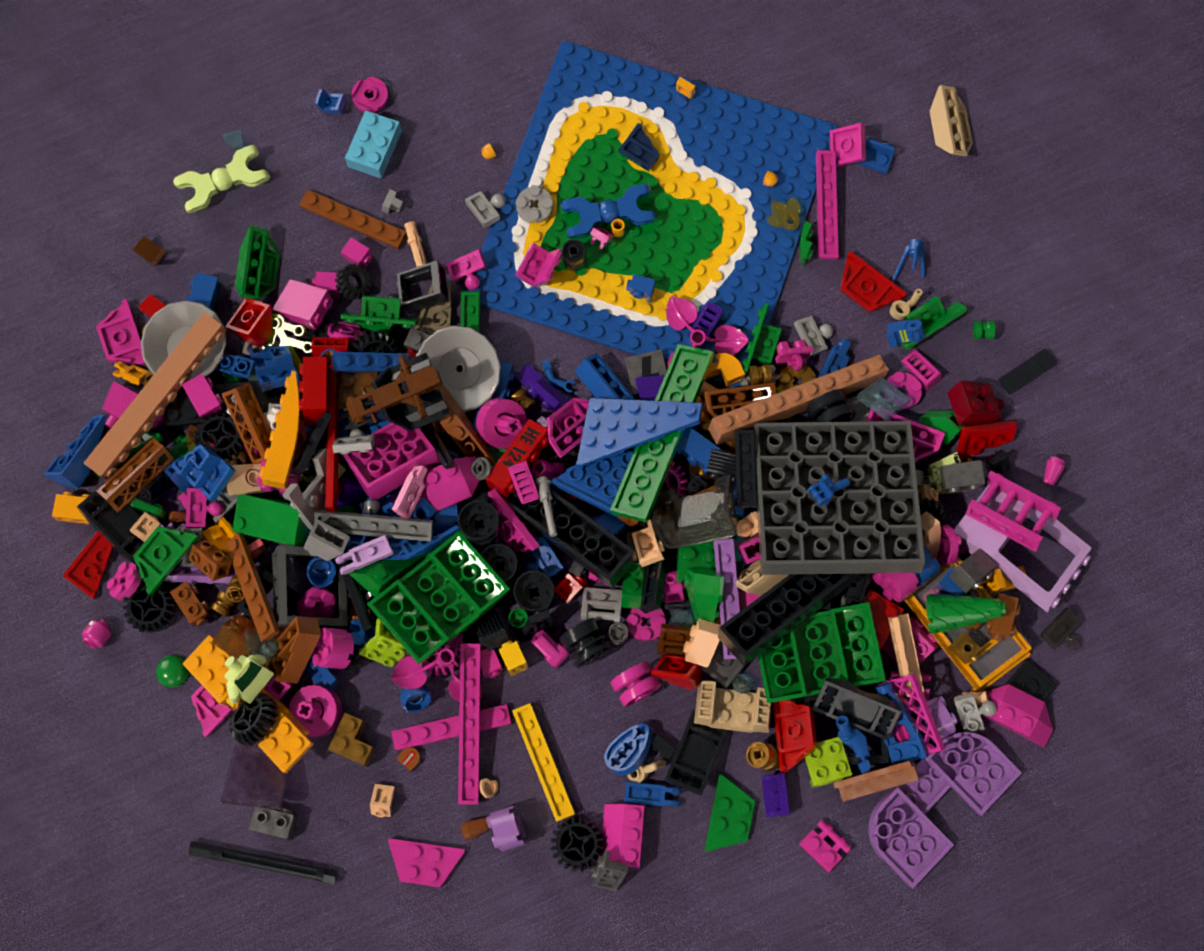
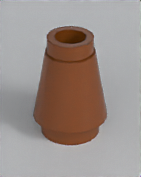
(473, 828)

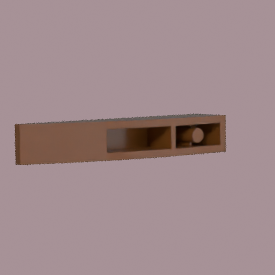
(462, 430)

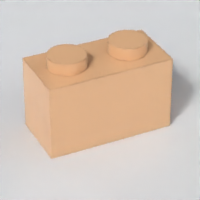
(702, 643)

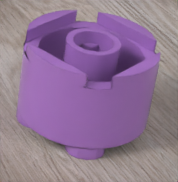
(943, 719)
(507, 829)

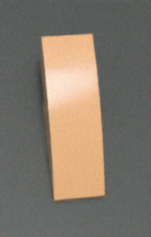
(931, 533)

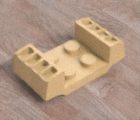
(732, 709)

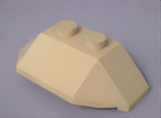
(950, 122)
(753, 582)

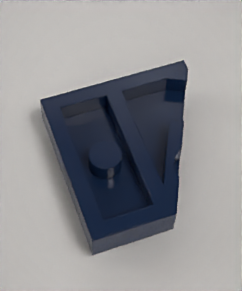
(639, 149)

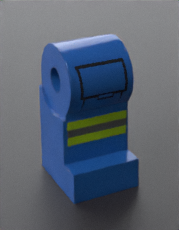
(904, 332)

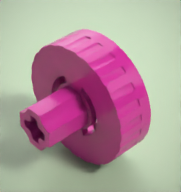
(508, 424)
(310, 711)

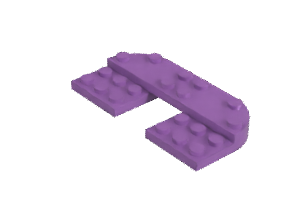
(898, 822)

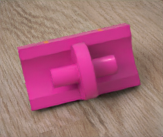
(793, 356)

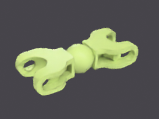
(221, 179)

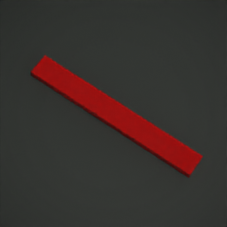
(332, 434)

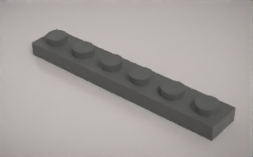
(377, 525)

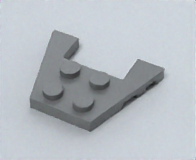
(314, 496)

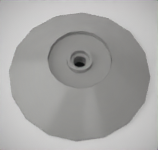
(168, 329)
(475, 354)

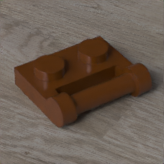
(675, 636)

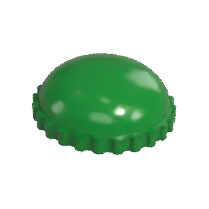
(171, 671)

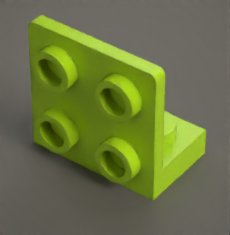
(383, 647)
(828, 763)

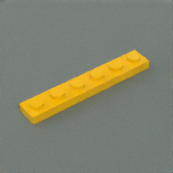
(543, 762)

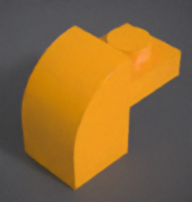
(728, 367)

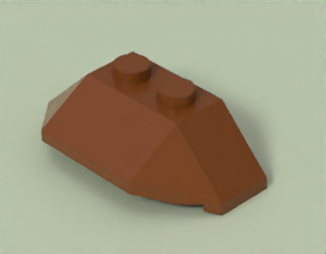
(727, 400)

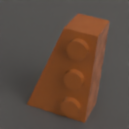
(295, 648)

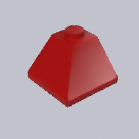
(252, 322)
(678, 671)

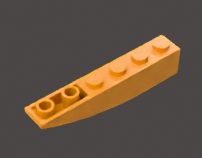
(284, 438)

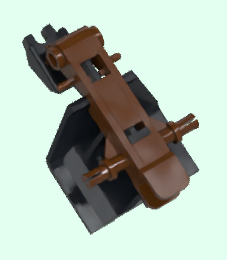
(404, 393)

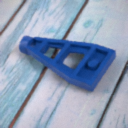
(907, 749)

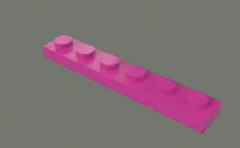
(827, 205)
(447, 728)

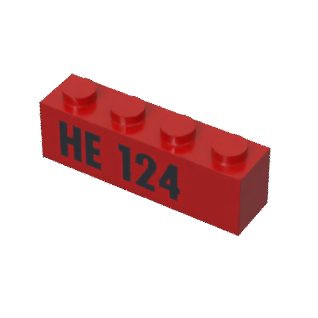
(524, 447)

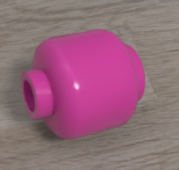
(96, 634)

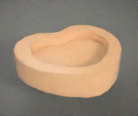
(488, 788)

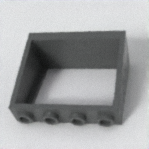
(280, 590)

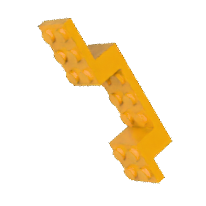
(289, 737)

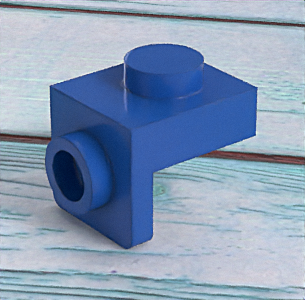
(330, 102)

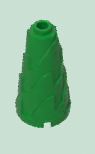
(954, 612)

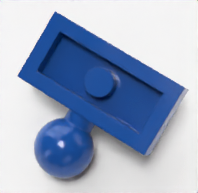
(546, 559)

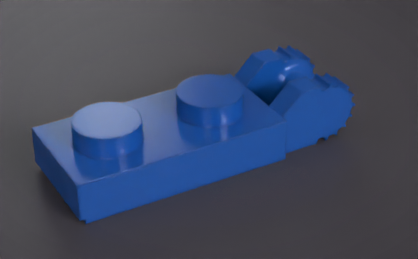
(649, 794)

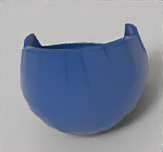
(415, 699)

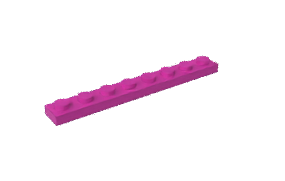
(469, 724)

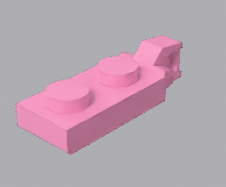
(410, 492)

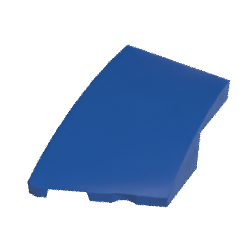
(272, 366)
(205, 471)

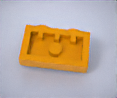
(219, 534)

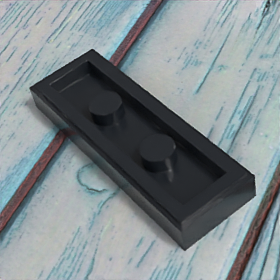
(1027, 371)

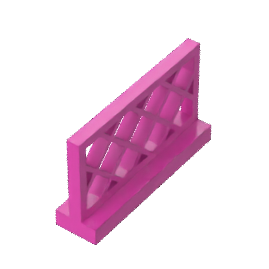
(900, 731)

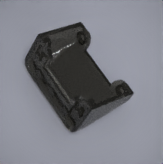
(696, 517)

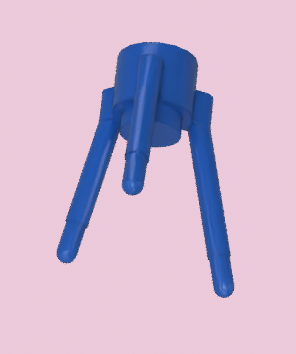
(915, 251)

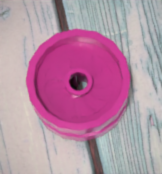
(635, 684)

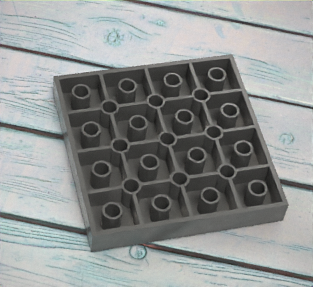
(865, 525)

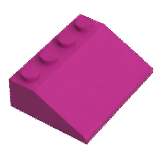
(391, 459)

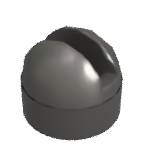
(371, 506)

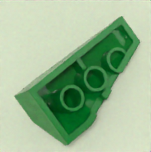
(383, 573)
(704, 592)

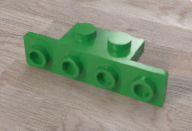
(380, 310)
(933, 317)
(764, 342)

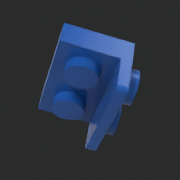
(877, 155)
(320, 675)

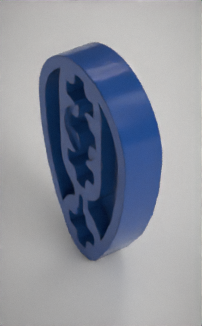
(618, 747)

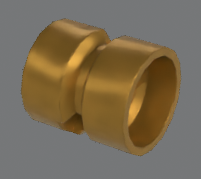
(762, 756)

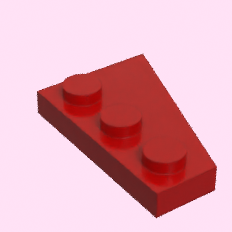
(983, 436)
(90, 565)

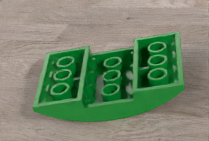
(439, 598)
(823, 646)

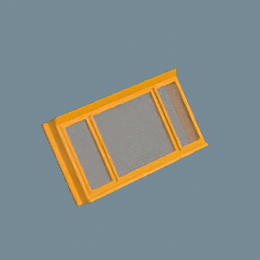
(995, 657)

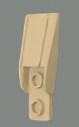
(245, 480)

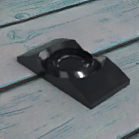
(112, 524)
(864, 710)
(695, 756)

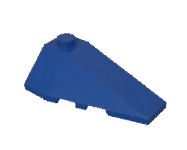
(70, 468)

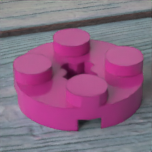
(366, 86)
(345, 330)
(910, 383)
(948, 546)
(124, 581)
(313, 595)
(645, 633)

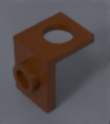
(149, 251)

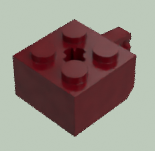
(974, 403)

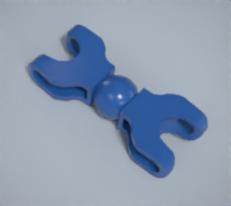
(608, 210)

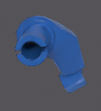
(856, 740)

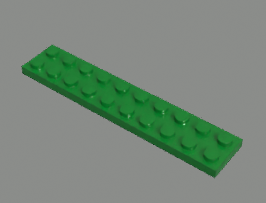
(652, 460)

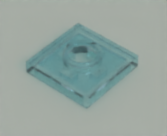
(883, 407)

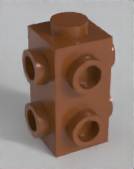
(210, 560)
(190, 604)
(1002, 628)

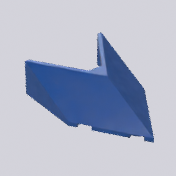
(402, 548)

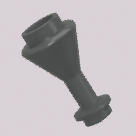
(481, 468)

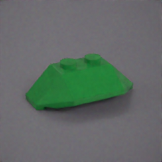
(257, 264)

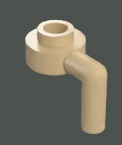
(904, 307)
(643, 770)

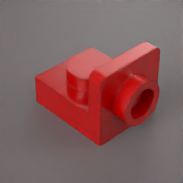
(570, 586)

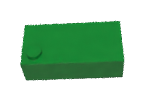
(269, 520)

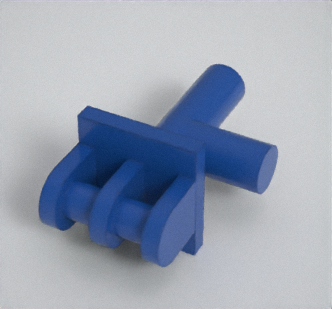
(825, 488)

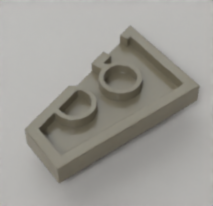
(436, 316)

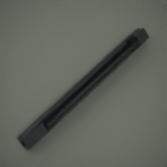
(262, 862)

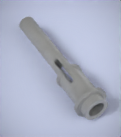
(546, 498)

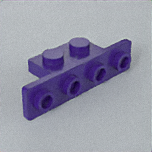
(540, 389)

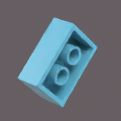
(373, 144)

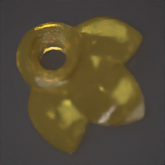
(783, 213)

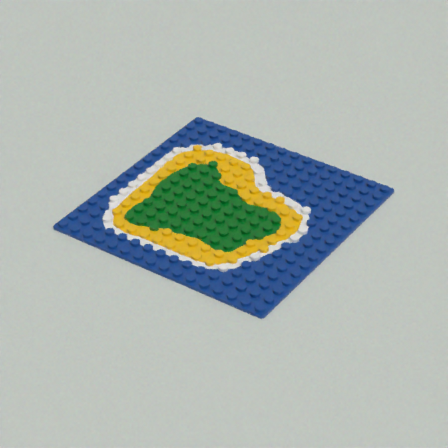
(704, 189)

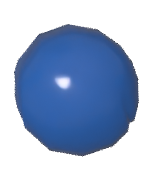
(321, 572)

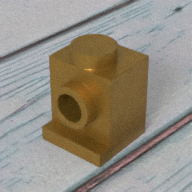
(957, 648)

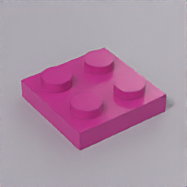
(848, 144)

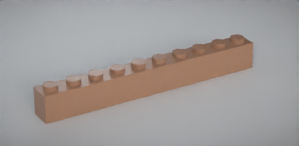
(155, 396)
(797, 398)

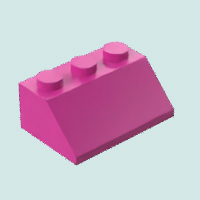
(623, 833)

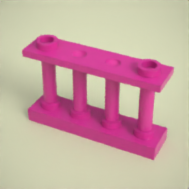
(1005, 526)

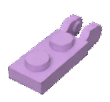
(365, 554)

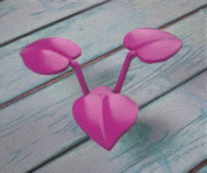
(683, 312)
(411, 675)

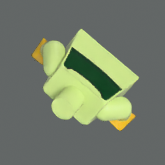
(246, 677)

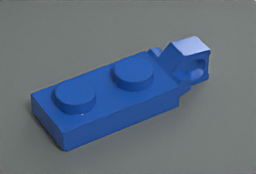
(837, 358)

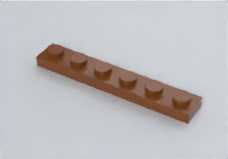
(353, 219)
(252, 587)

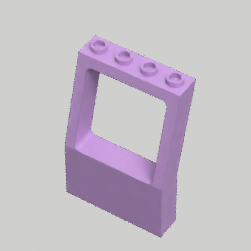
(977, 535)

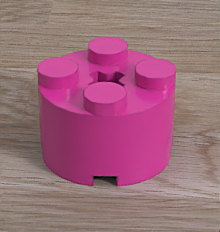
(897, 585)
(333, 648)

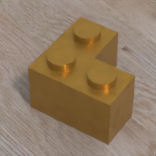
(346, 741)

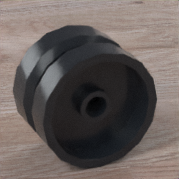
(831, 408)

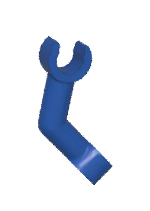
(552, 380)

